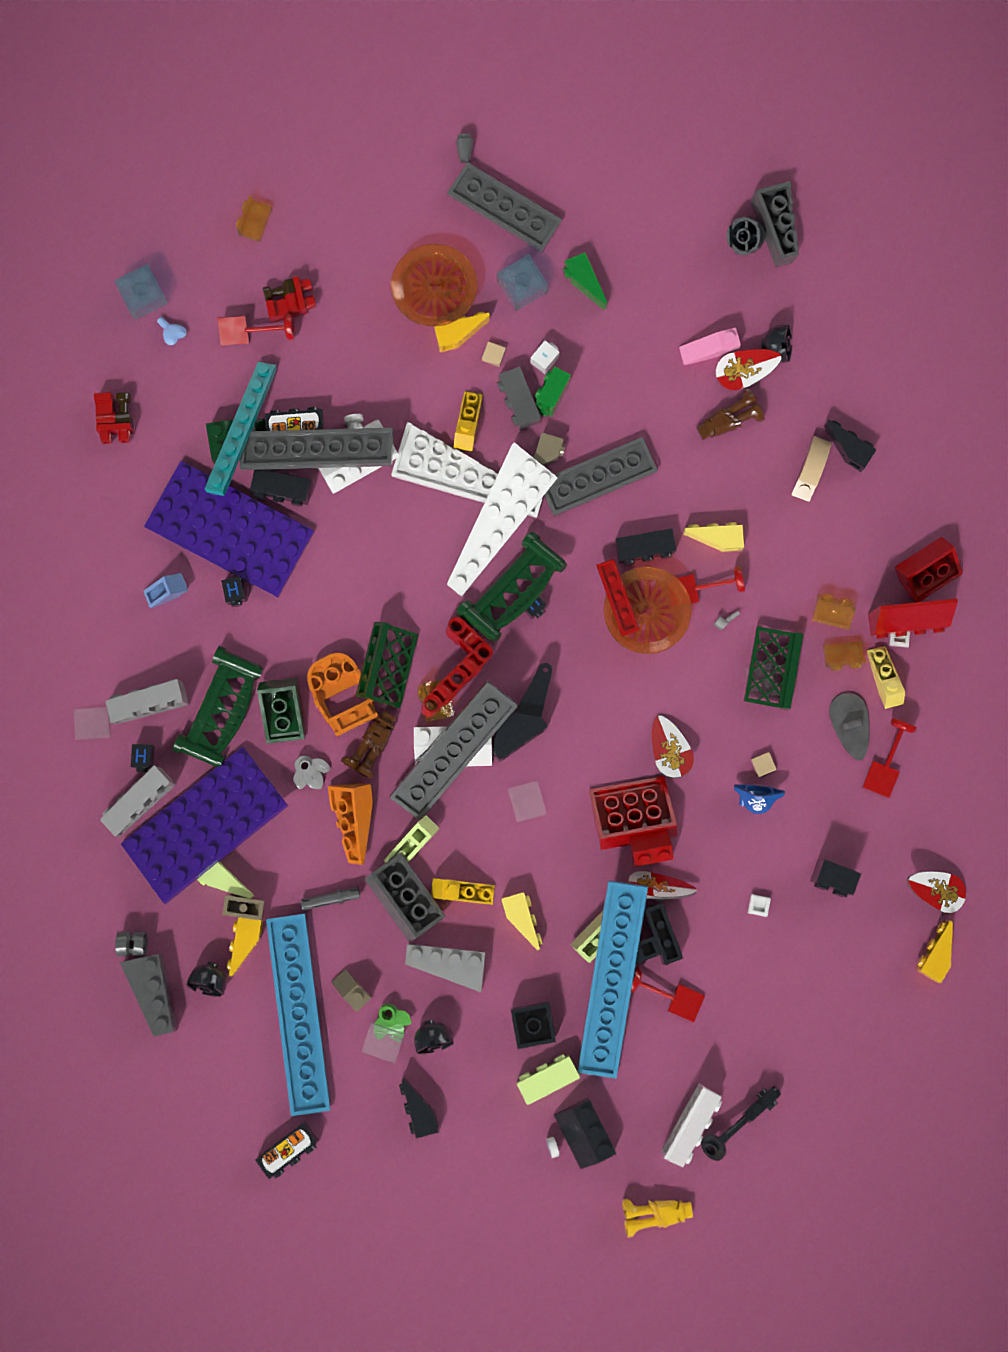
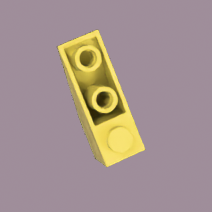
(719, 537)
(886, 677)
(518, 914)

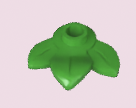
(395, 1022)

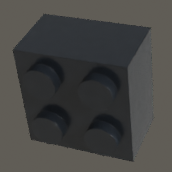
(835, 877)
(533, 1025)

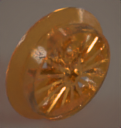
(402, 284)
(676, 599)

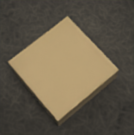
(493, 354)
(763, 764)

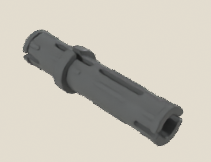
(338, 896)

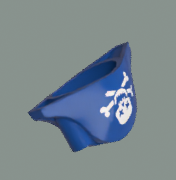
(757, 798)

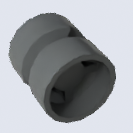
(123, 943)

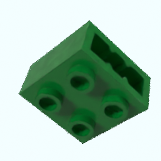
(552, 393)

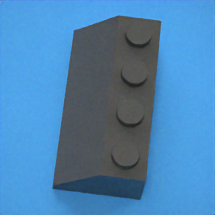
(405, 897)

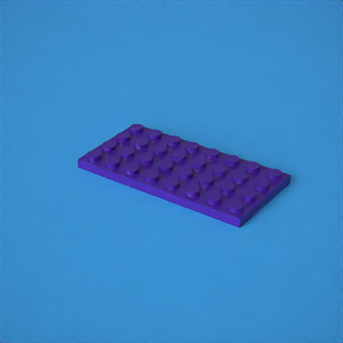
(229, 530)
(204, 825)

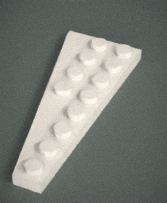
(441, 467)
(511, 499)

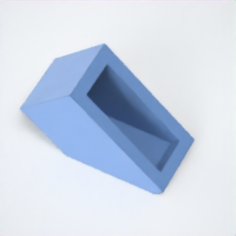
(165, 590)

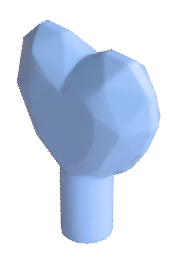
(171, 332)

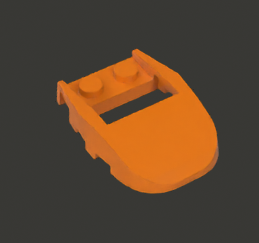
(331, 677)

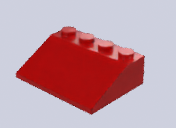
(912, 617)
(632, 811)

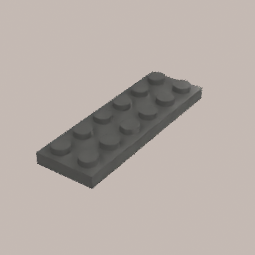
(504, 207)
(600, 476)

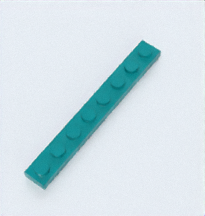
(240, 429)

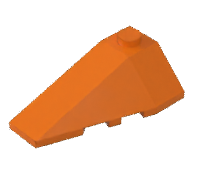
(353, 810)

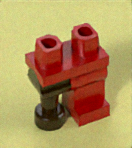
(293, 301)
(112, 423)

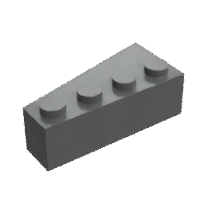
(776, 215)
(151, 988)

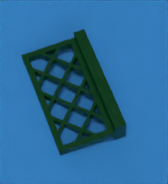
(374, 657)
(790, 668)

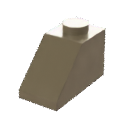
(549, 449)
(243, 907)
(351, 990)

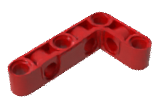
(466, 670)

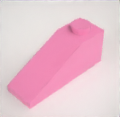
(711, 346)

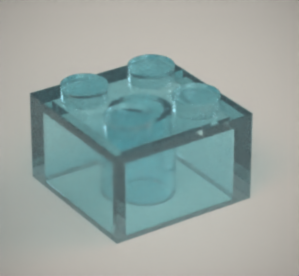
(522, 282)
(140, 292)

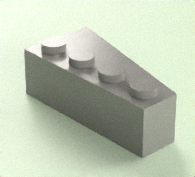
(147, 701)
(137, 801)
(452, 964)

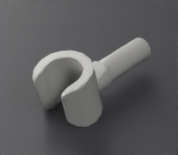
(721, 622)

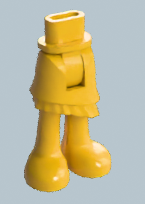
(664, 1212)

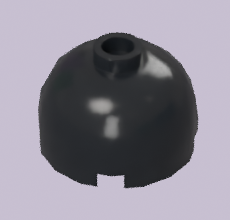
(745, 235)
(778, 340)
(208, 979)
(432, 1037)

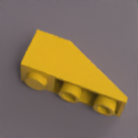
(458, 332)
(467, 421)
(462, 891)
(246, 938)
(938, 957)

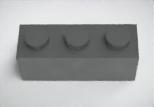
(518, 398)

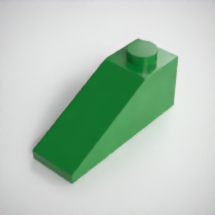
(584, 279)

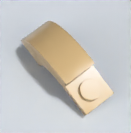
(812, 468)

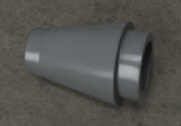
(464, 147)

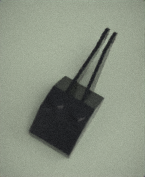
(526, 720)

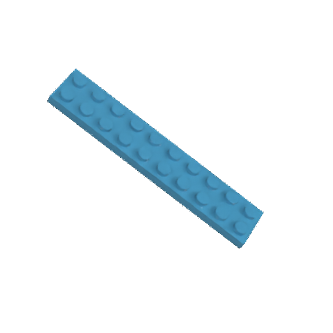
(612, 979)
(298, 1015)

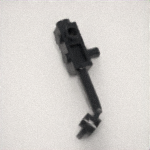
(714, 1146)

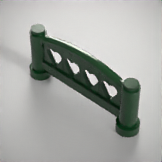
(536, 554)
(229, 667)

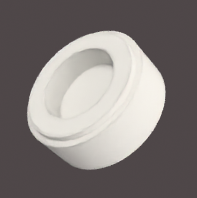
(552, 1146)

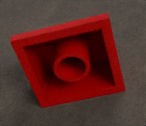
(651, 848)

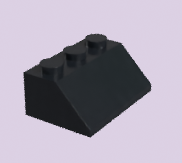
(585, 1134)

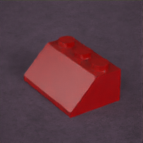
(929, 569)

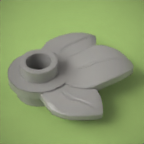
(312, 774)

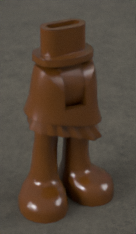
(723, 420)
(375, 737)

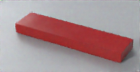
(617, 597)

